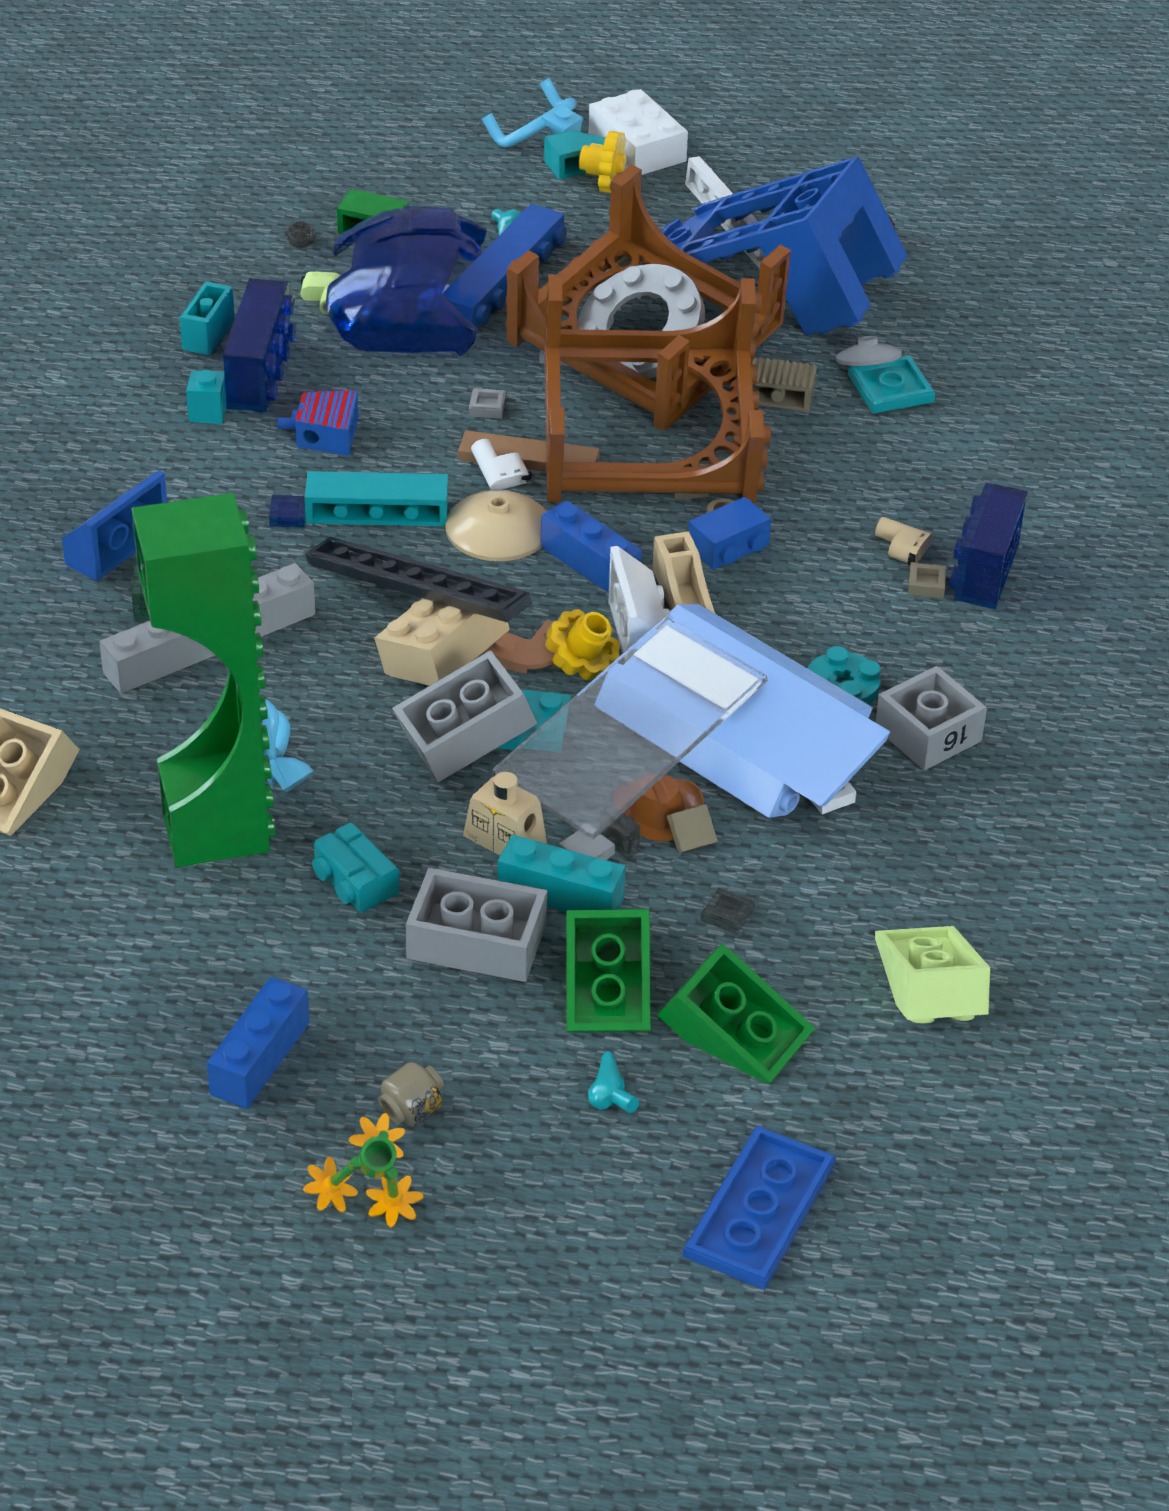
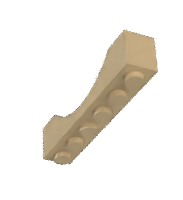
(680, 570)

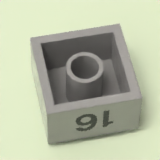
(931, 717)

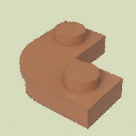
(523, 654)

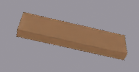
(531, 451)

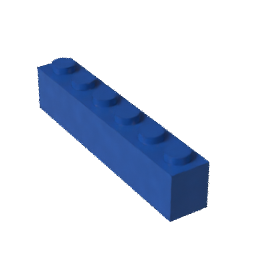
(484, 283)

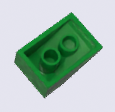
(608, 971)
(736, 1017)

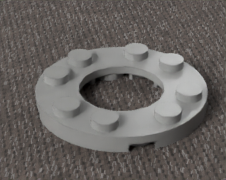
(650, 280)

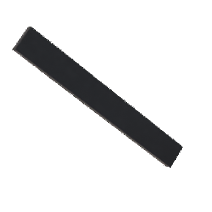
(419, 579)

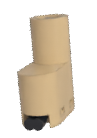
(907, 542)

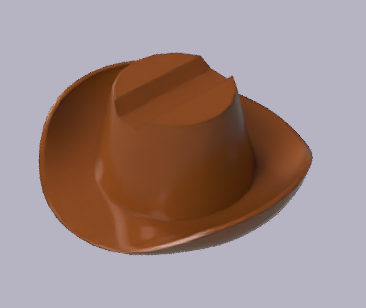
(661, 800)

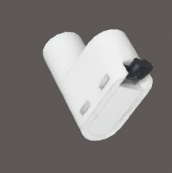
(501, 470)

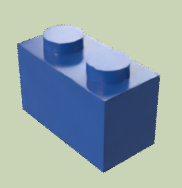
(730, 532)

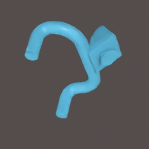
(558, 119)
(285, 770)

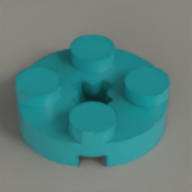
(860, 671)

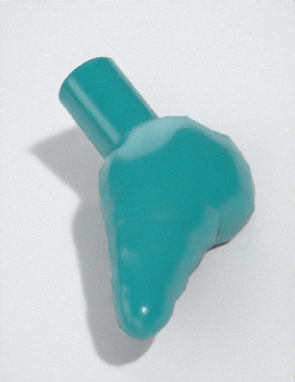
(504, 219)
(610, 1087)

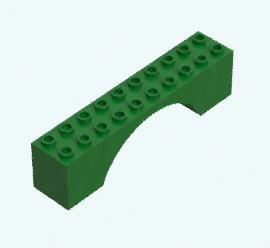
(203, 587)

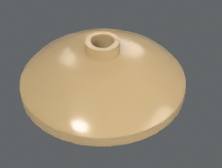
(496, 525)

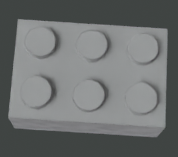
(464, 716)
(476, 924)

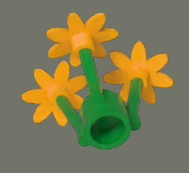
(374, 1161)

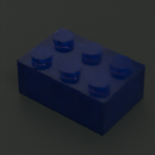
(988, 545)

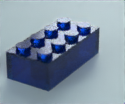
(259, 345)

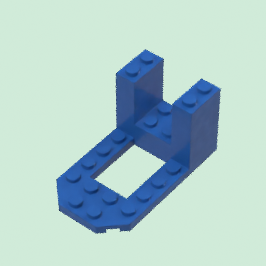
(829, 224)

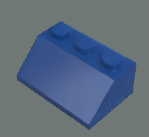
(109, 534)

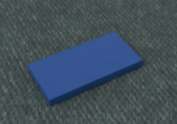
(759, 1207)

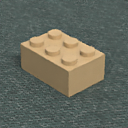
(435, 641)

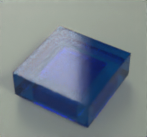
(287, 511)

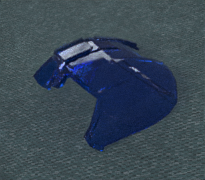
(397, 281)

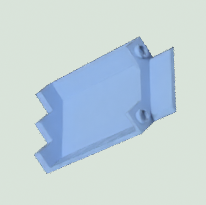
(787, 735)

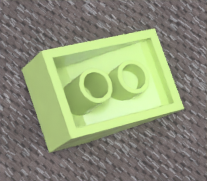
(934, 973)

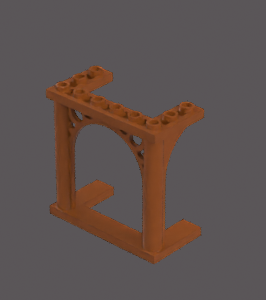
(637, 237)
(718, 342)

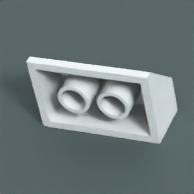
(633, 598)

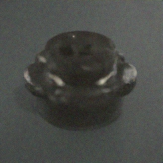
(300, 234)

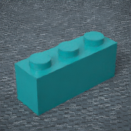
(569, 877)

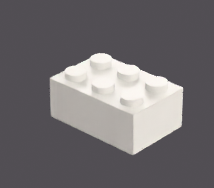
(651, 134)

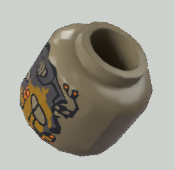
(411, 1094)

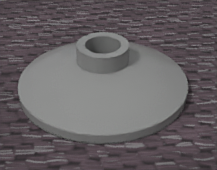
(868, 353)

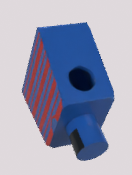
(323, 421)

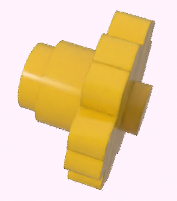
(605, 159)
(582, 643)

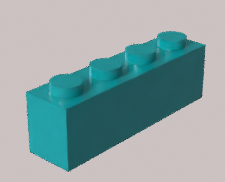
(376, 498)

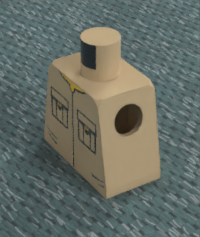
(503, 810)

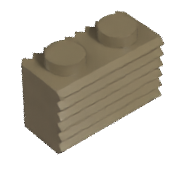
(785, 384)

